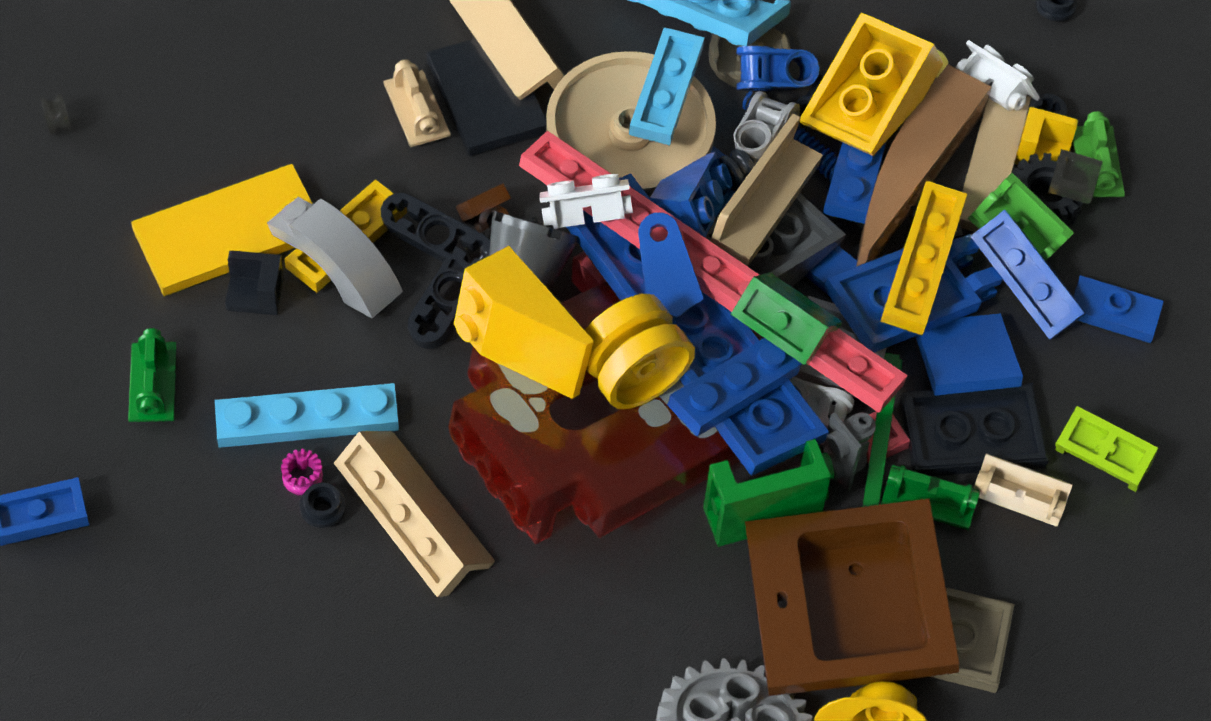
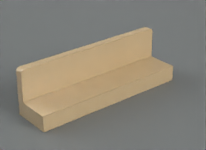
(510, 44)
(765, 194)
(412, 510)

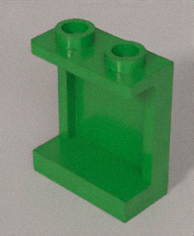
(771, 496)

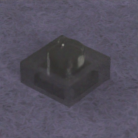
(1075, 176)

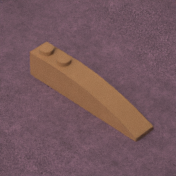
(920, 153)

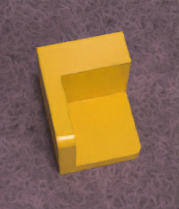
(1045, 134)

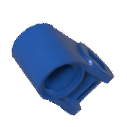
(768, 68)

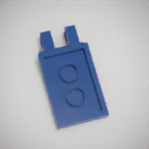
(864, 291)

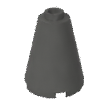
(538, 246)

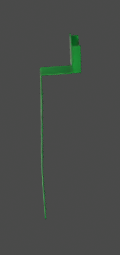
(880, 445)

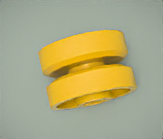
(637, 351)

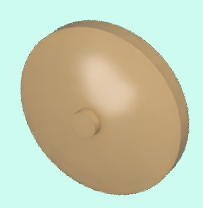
(594, 114)

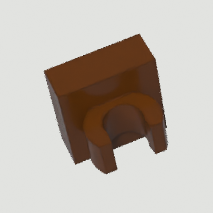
(483, 205)

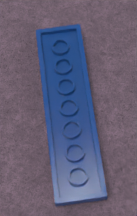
(759, 433)

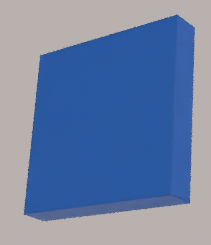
(970, 356)

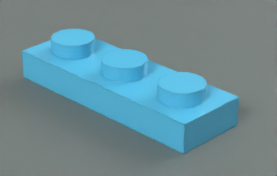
(666, 86)

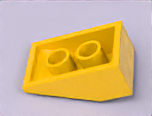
(872, 84)
(521, 323)

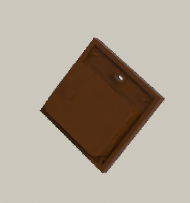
(858, 597)

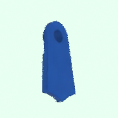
(668, 266)

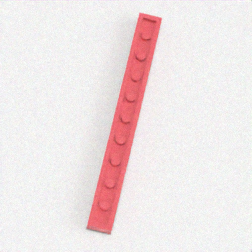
(719, 273)

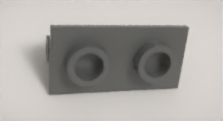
(848, 445)

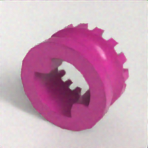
(301, 460)

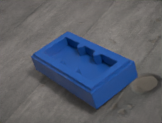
(1118, 309)

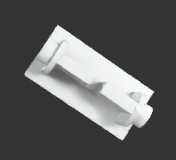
(1009, 83)
(602, 196)

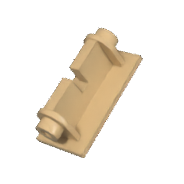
(415, 105)
(1022, 489)

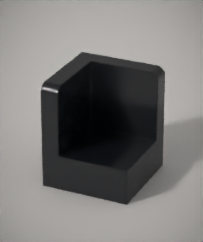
(254, 282)

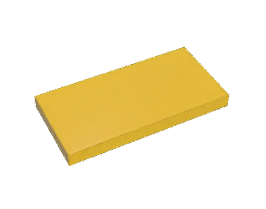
(195, 237)

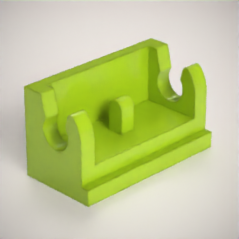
(1107, 447)

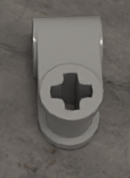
(762, 124)

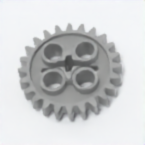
(727, 696)

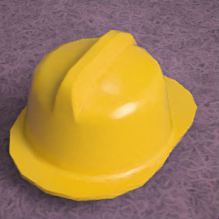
(874, 703)

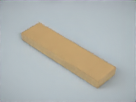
(992, 155)

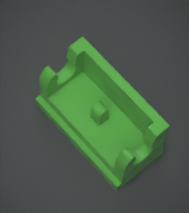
(1030, 213)

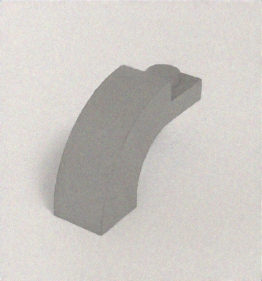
(341, 251)

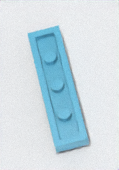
(305, 415)

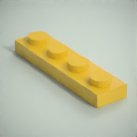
(923, 258)

